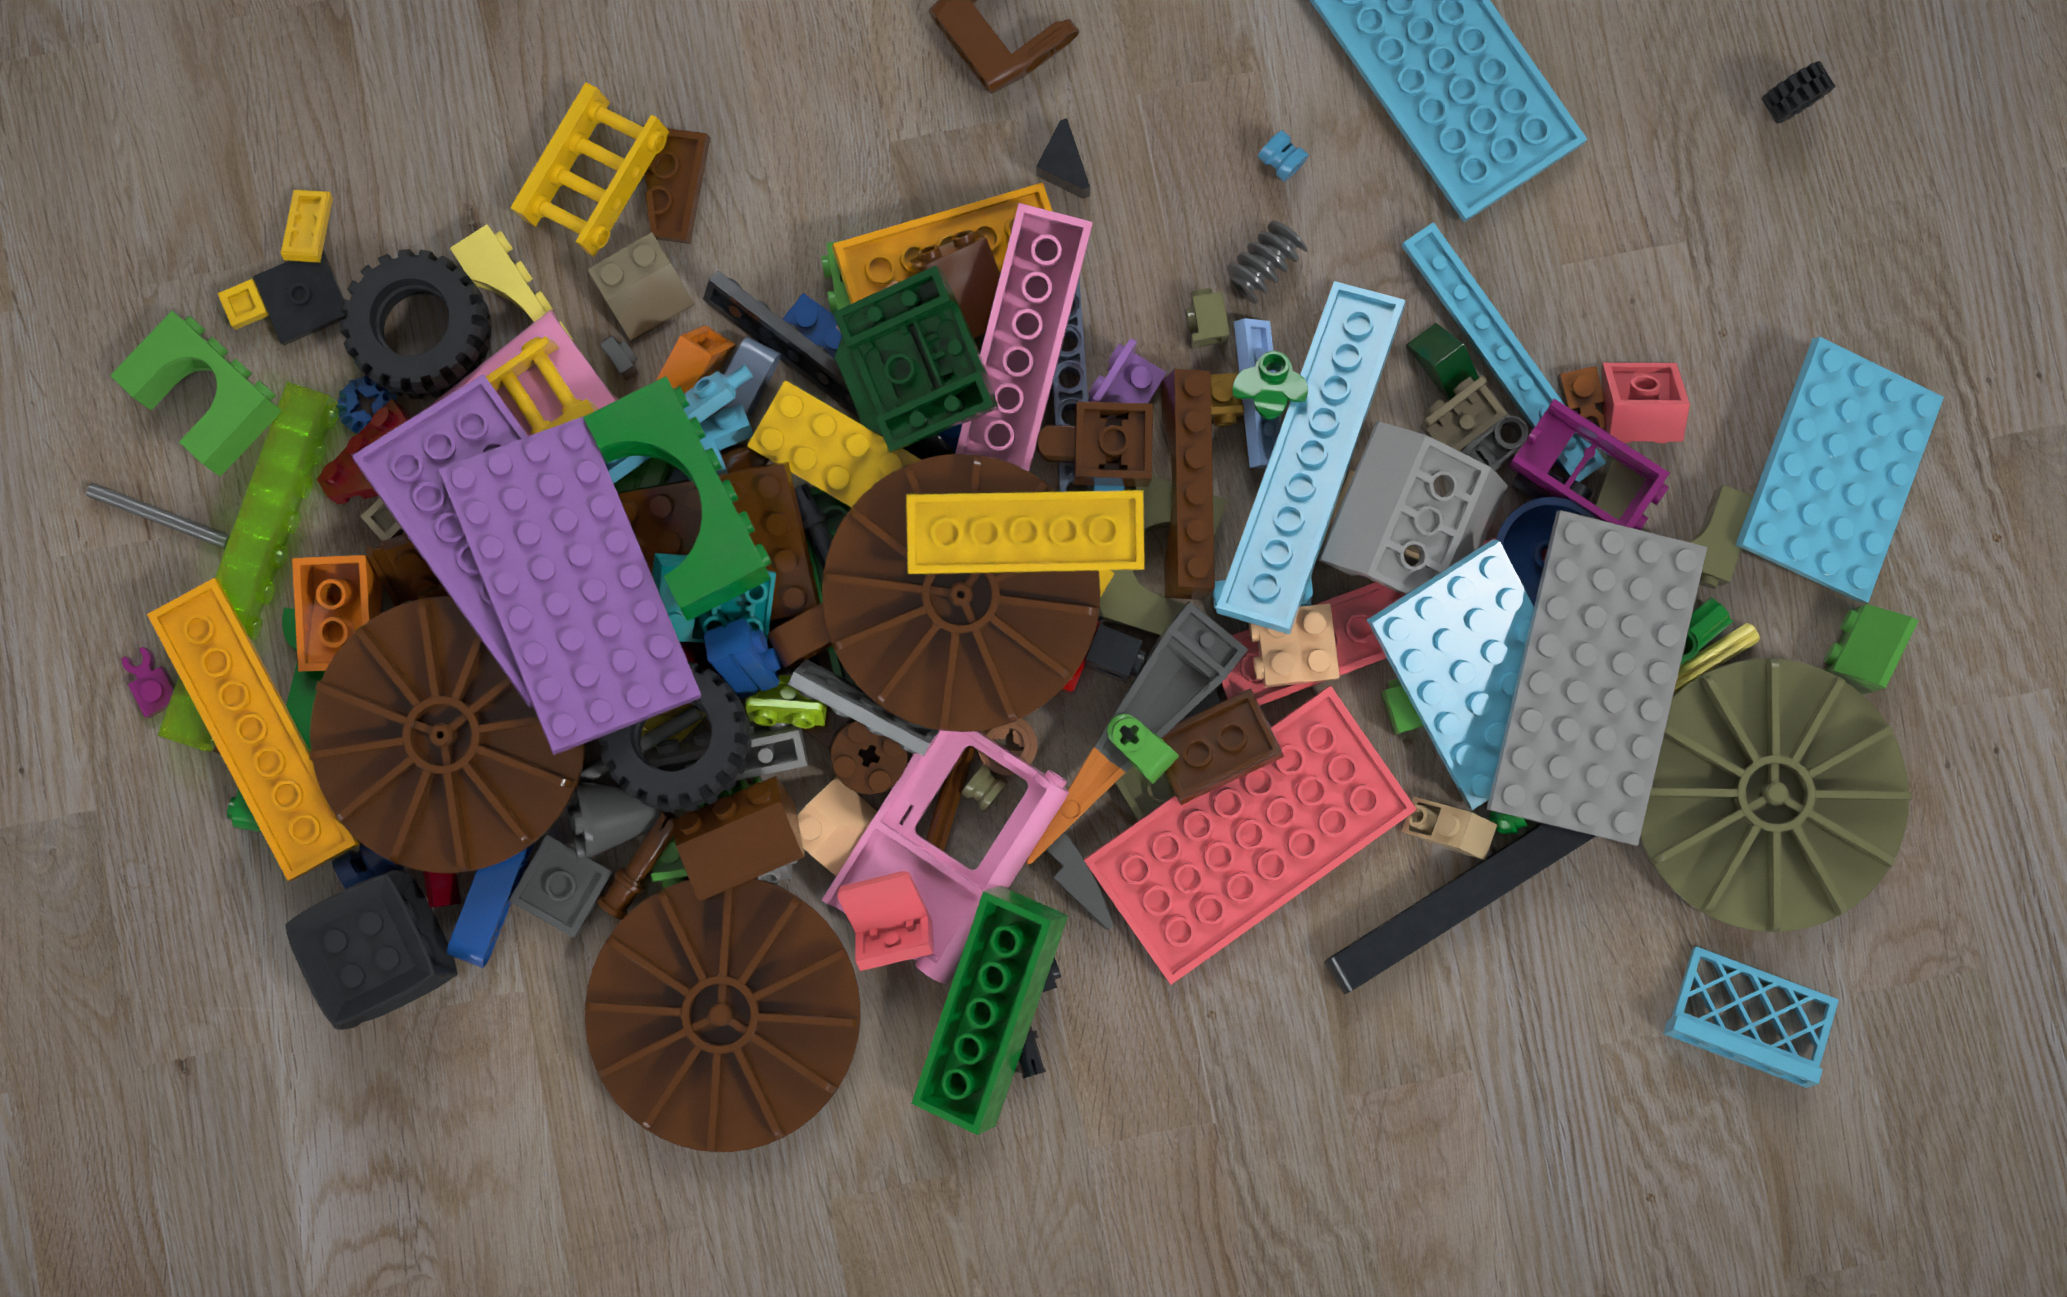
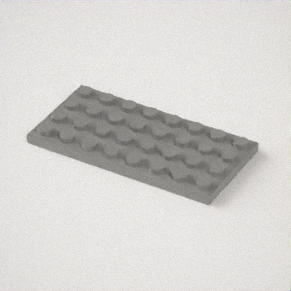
(1597, 678)

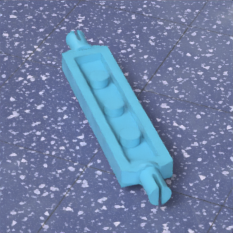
(704, 399)

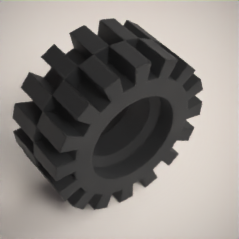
(1798, 92)

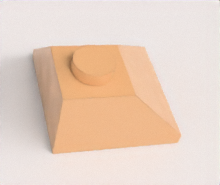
(834, 824)

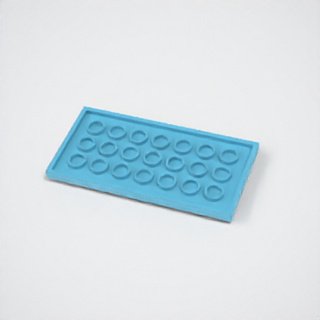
(1457, 92)

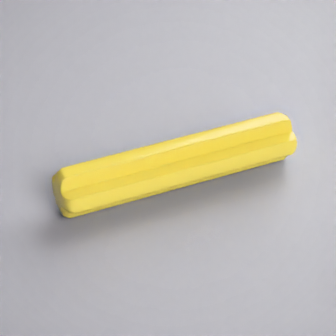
(1716, 654)

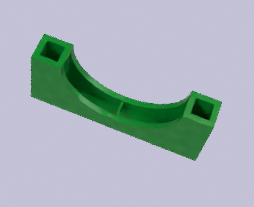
(724, 557)

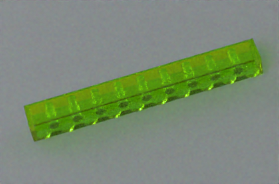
(262, 531)

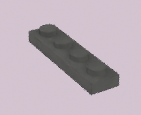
(850, 701)

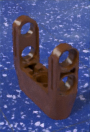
(985, 51)

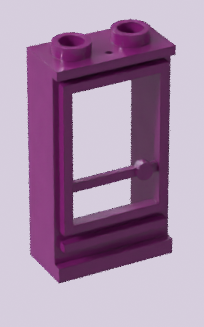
(1550, 439)

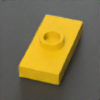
(306, 226)

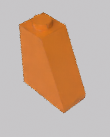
(696, 357)

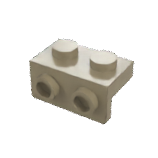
(1464, 416)

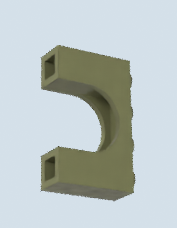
(1719, 529)
(1125, 599)

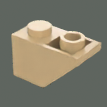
(1450, 828)

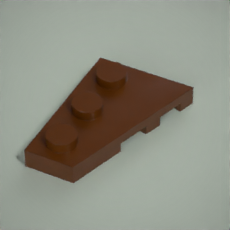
(675, 185)

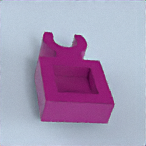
(152, 687)

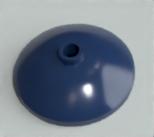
(1528, 533)

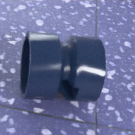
(351, 866)

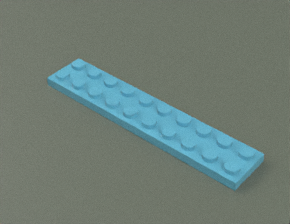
(1311, 459)

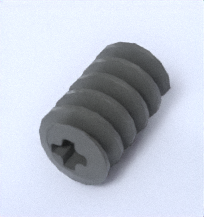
(1264, 259)

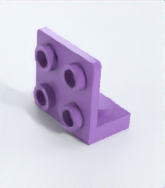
(1129, 378)

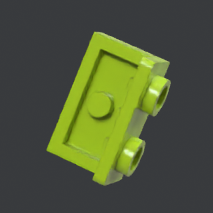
(785, 705)

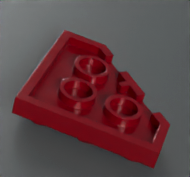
(342, 477)

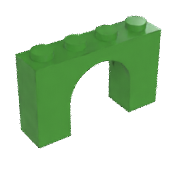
(239, 408)

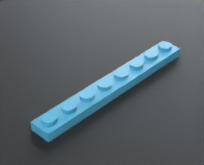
(1492, 338)

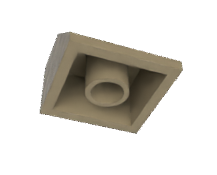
(641, 286)

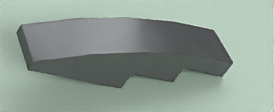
(1078, 880)

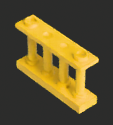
(561, 153)
(537, 352)

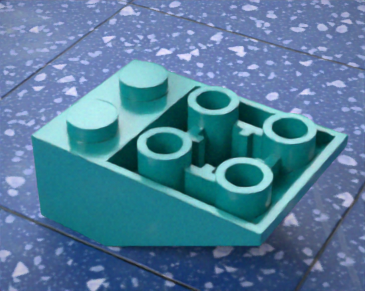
(751, 606)

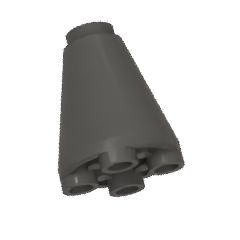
(606, 817)

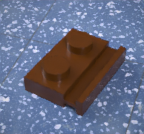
(401, 569)

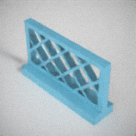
(1742, 1048)

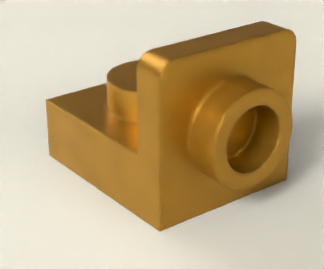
(1224, 406)

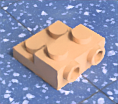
(1303, 655)

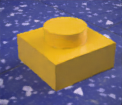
(243, 304)

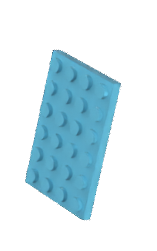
(1839, 470)
(1459, 660)

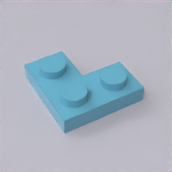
(725, 430)

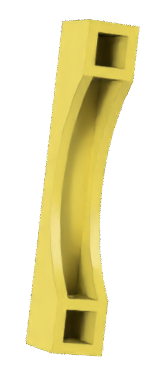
(490, 268)

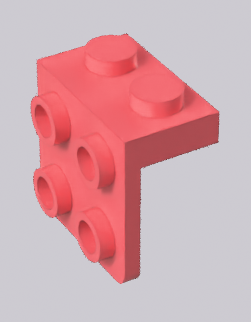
(887, 920)

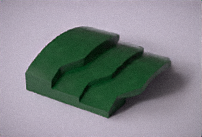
(912, 361)

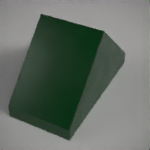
(1443, 359)

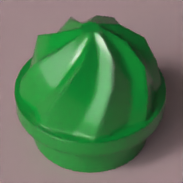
(1507, 823)

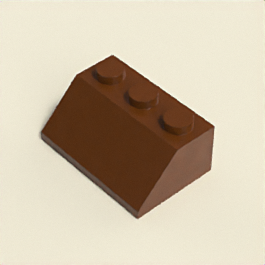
(738, 838)

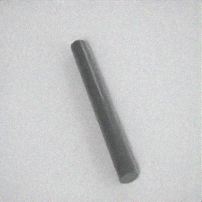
(157, 515)

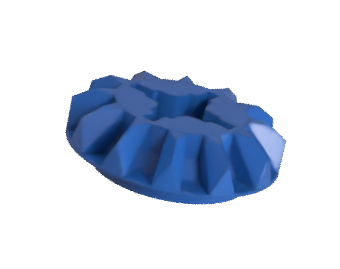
(349, 402)

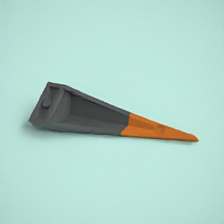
(1174, 679)

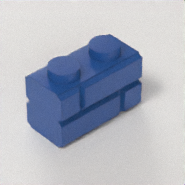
(743, 658)

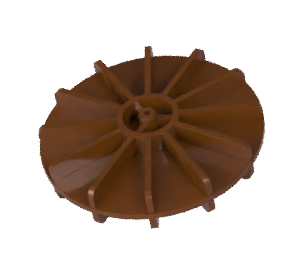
(951, 644)
(434, 745)
(722, 1015)

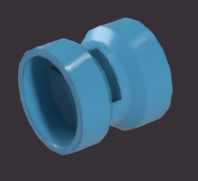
(1283, 155)

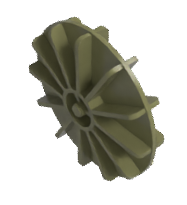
(1775, 796)

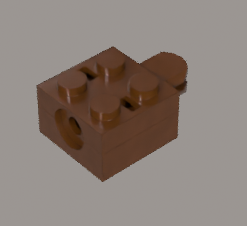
(1102, 447)

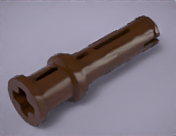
(631, 879)

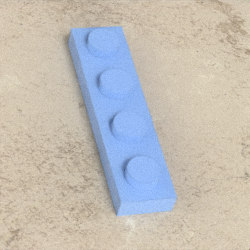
(1253, 341)

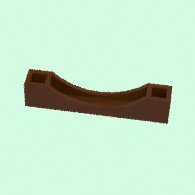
(1190, 545)

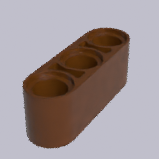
(801, 637)

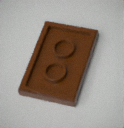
(1220, 746)

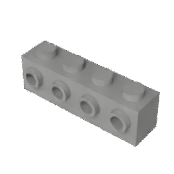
(772, 751)

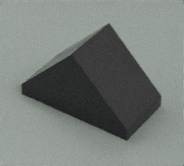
(1062, 163)

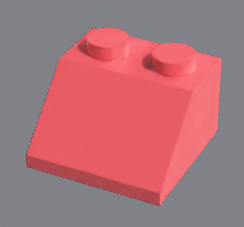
(1644, 402)

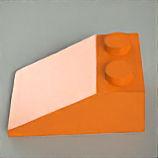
(330, 603)

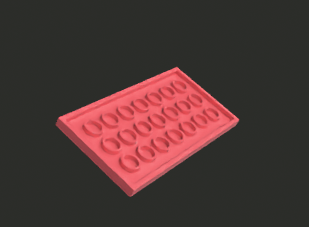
(1230, 858)

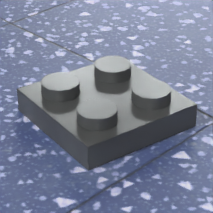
(561, 886)

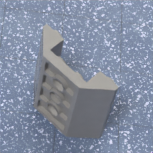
(1396, 506)

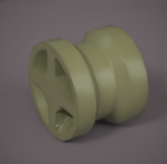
(984, 787)

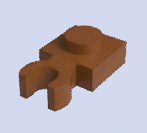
(1582, 392)

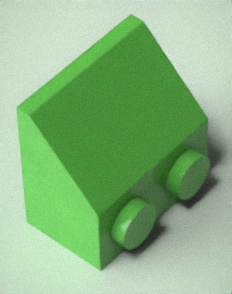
(1869, 647)

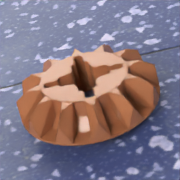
(1022, 735)

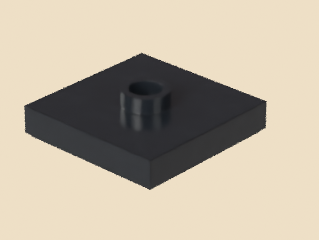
(300, 298)

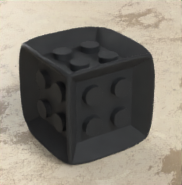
(370, 949)

